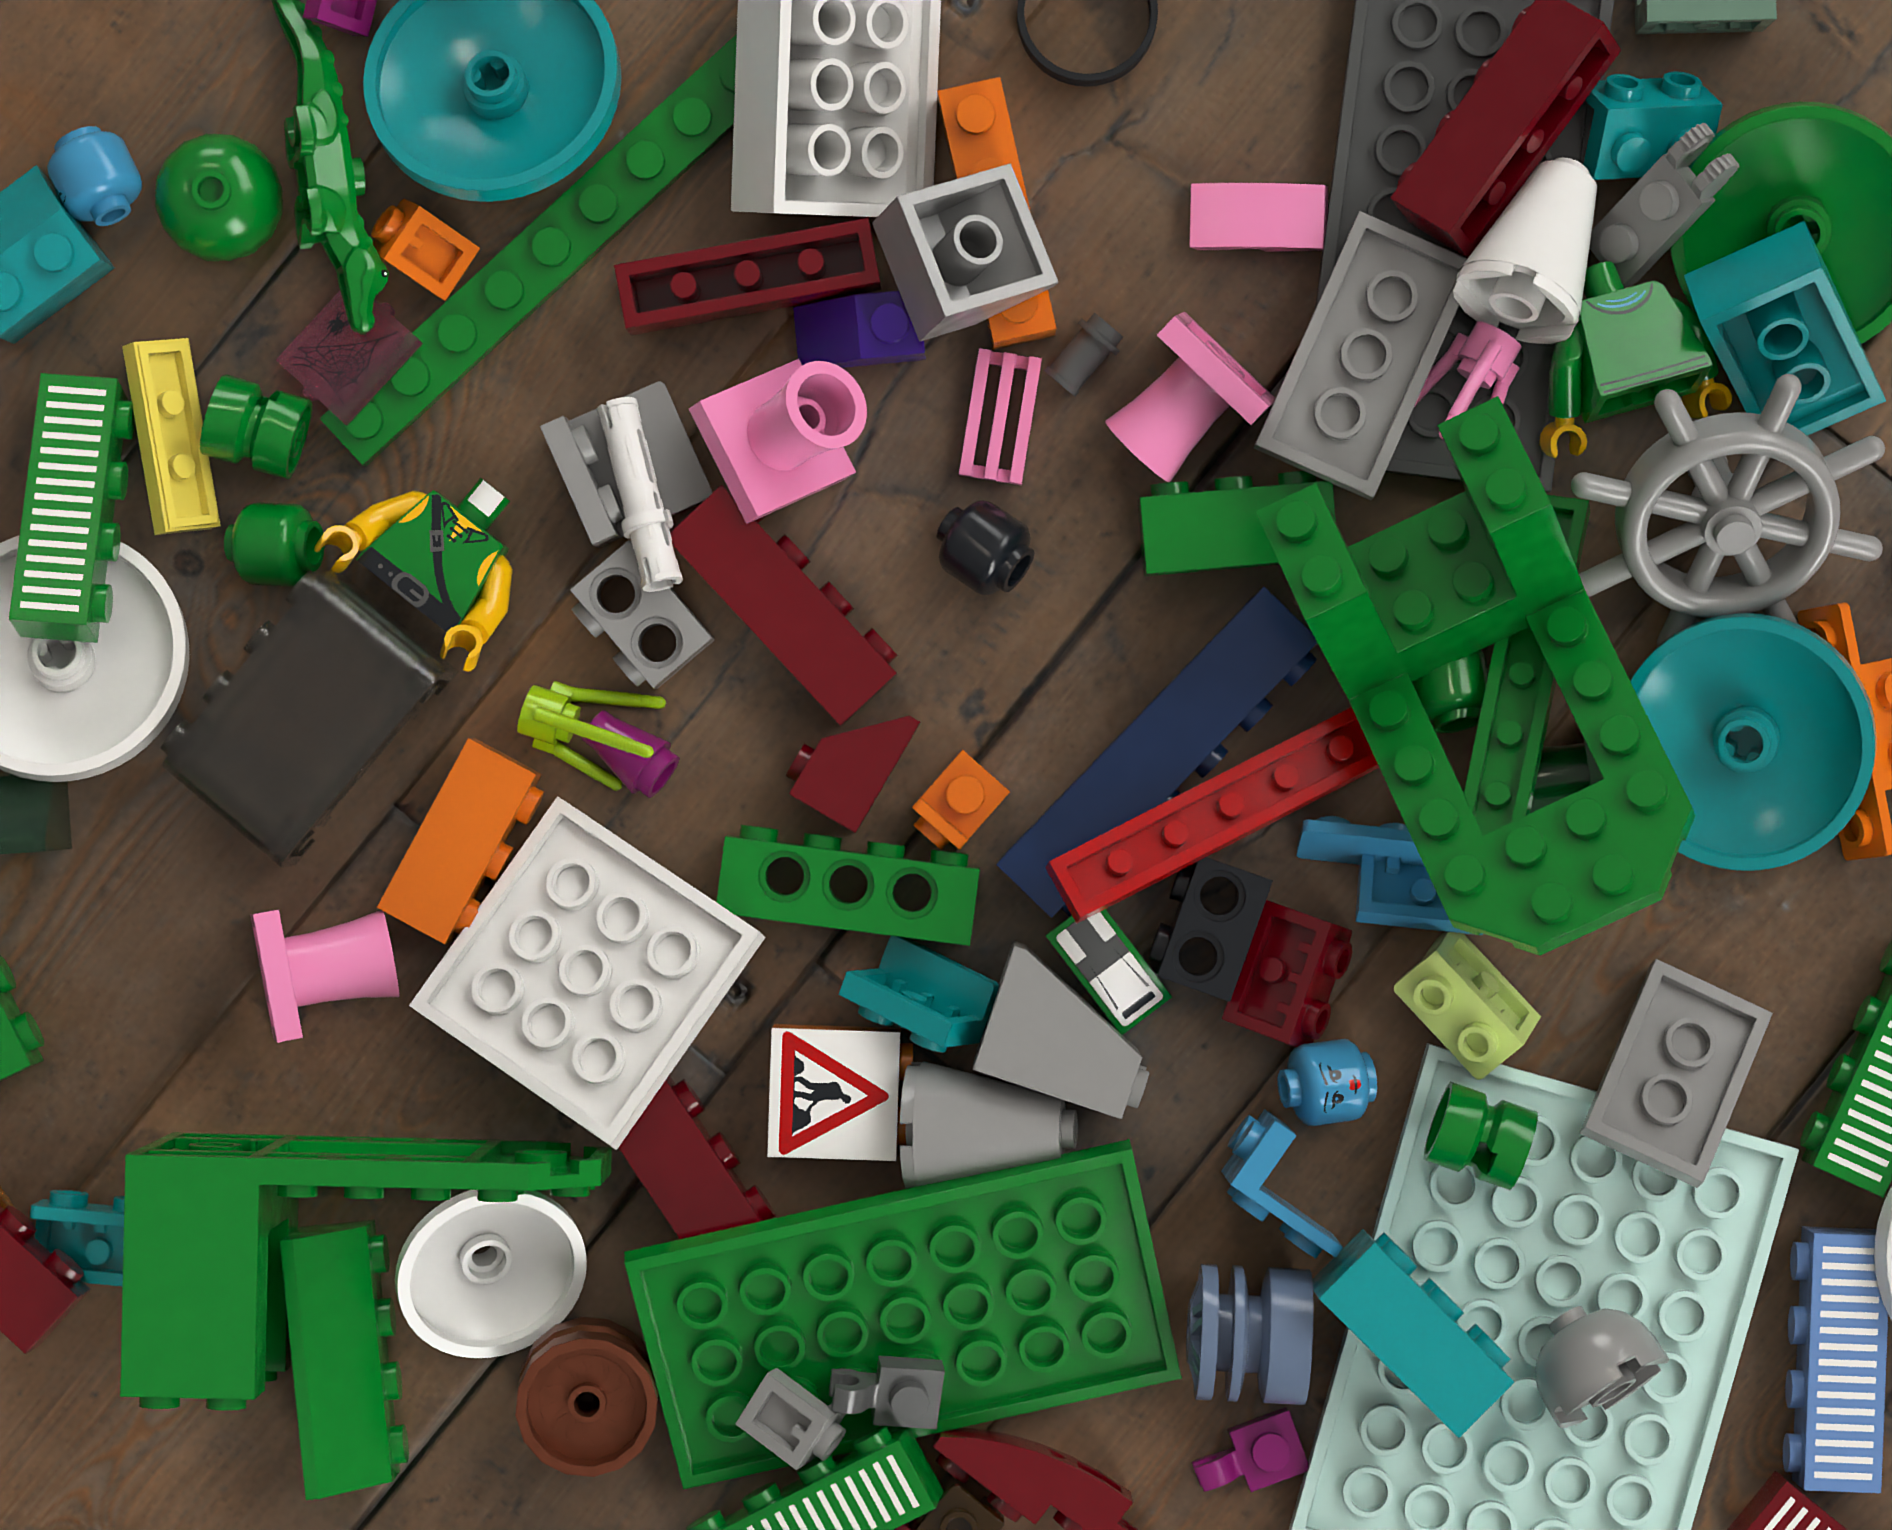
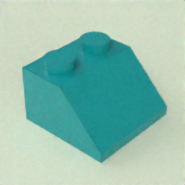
(43, 255)

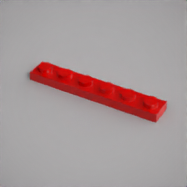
(1212, 815)

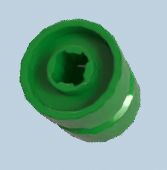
(257, 427)
(1480, 1135)

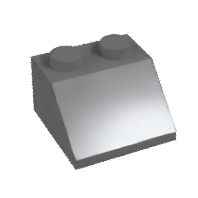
(963, 251)

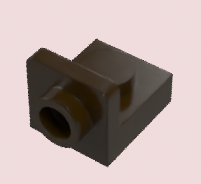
(962, 1512)

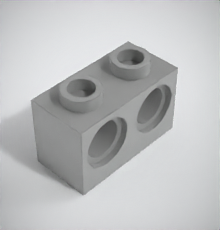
(646, 611)

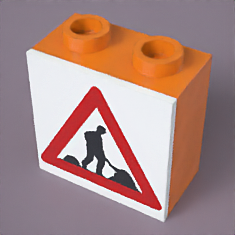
(836, 1092)

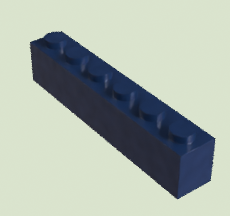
(1168, 739)

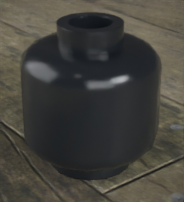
(984, 547)

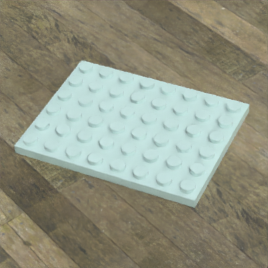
(1568, 1235)

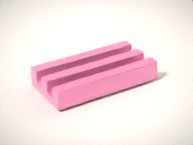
(1008, 362)

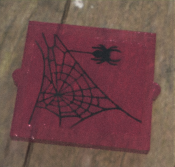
(342, 365)

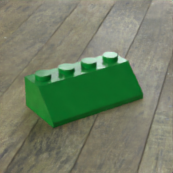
(342, 1357)

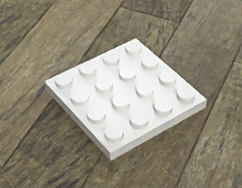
(587, 972)

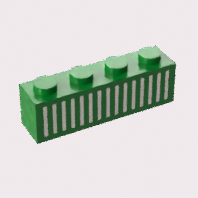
(70, 508)
(1856, 1125)
(868, 1489)

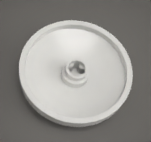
(88, 704)

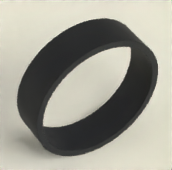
(1081, 79)

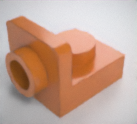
(422, 247)
(958, 802)

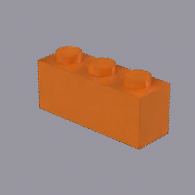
(462, 841)

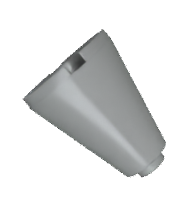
(976, 1125)

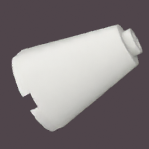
(1534, 256)

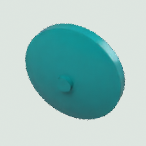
(491, 92)
(1761, 736)

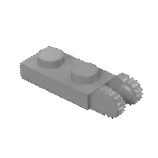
(1660, 206)

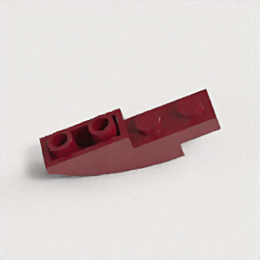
(1031, 1477)

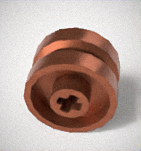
(580, 1434)

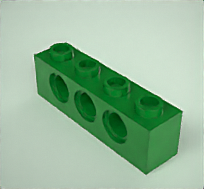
(747, 891)

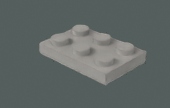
(1676, 1073)

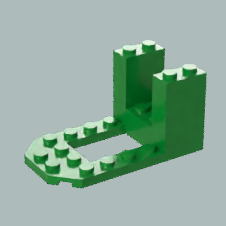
(1442, 593)
(208, 1226)

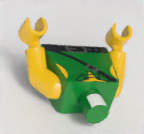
(436, 559)

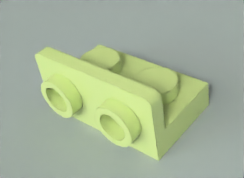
(1467, 1004)

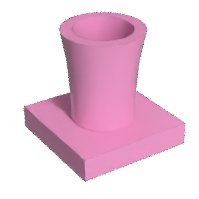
(1186, 399)
(783, 434)
(321, 966)

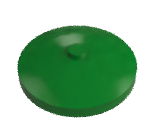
(1809, 167)

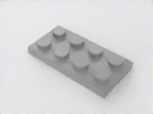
(1363, 357)

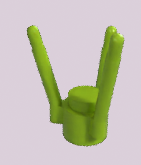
(551, 717)

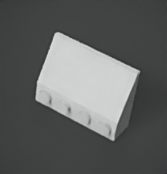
(833, 104)

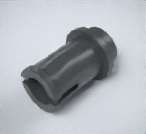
(1084, 353)

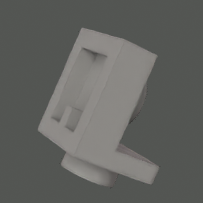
(791, 1421)

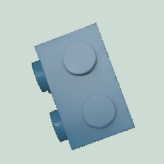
(1256, 1151)

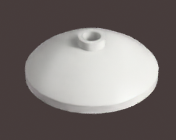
(493, 1298)

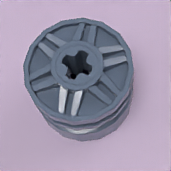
(1252, 1334)

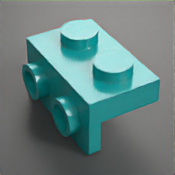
(1642, 120)
(924, 994)
(84, 1232)

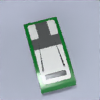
(1109, 968)

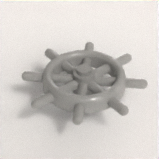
(1727, 511)

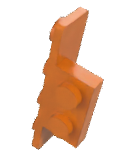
(1870, 828)

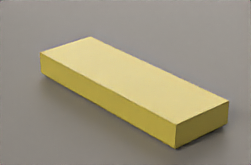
(170, 435)

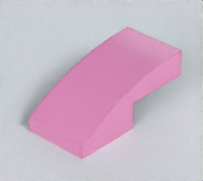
(1258, 216)

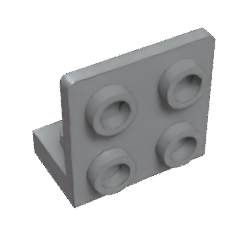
(587, 470)

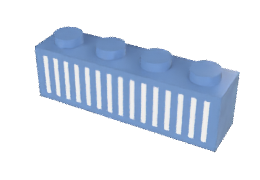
(1838, 1364)

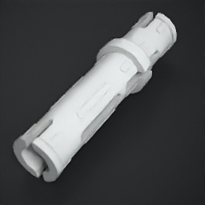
(644, 512)

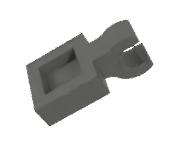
(899, 1393)

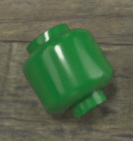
(273, 544)
(1454, 693)

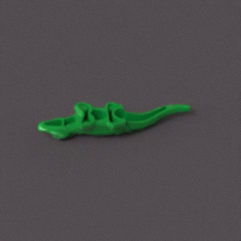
(326, 172)

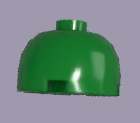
(218, 197)

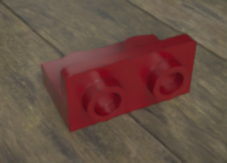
(1289, 975)

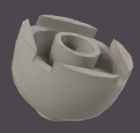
(1594, 1362)

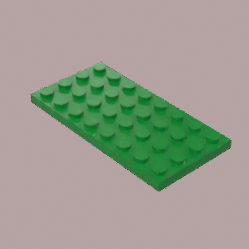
(1014, 1277)

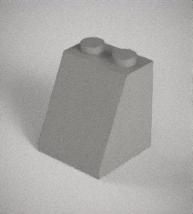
(1056, 1041)

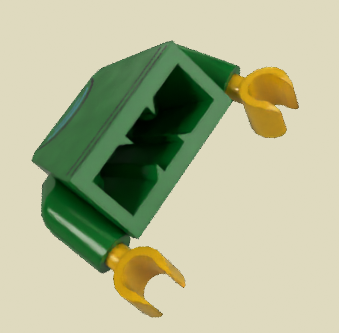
(1625, 354)

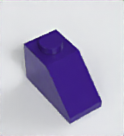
(857, 331)

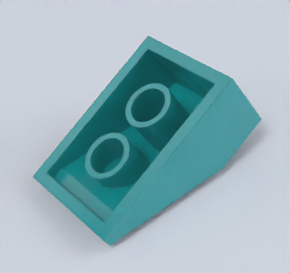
(1778, 315)

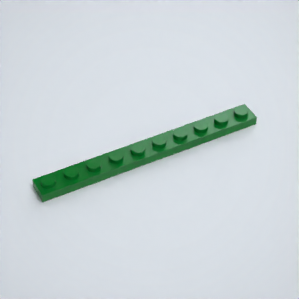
(549, 253)

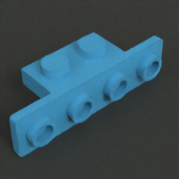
(1391, 874)

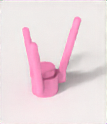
(1484, 358)

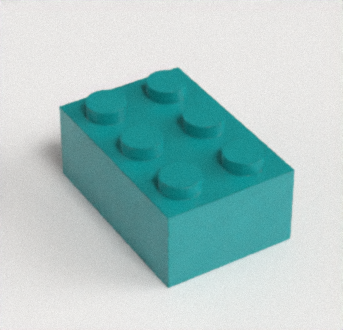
(1414, 1330)

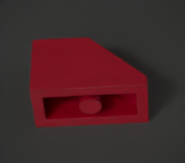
(850, 769)

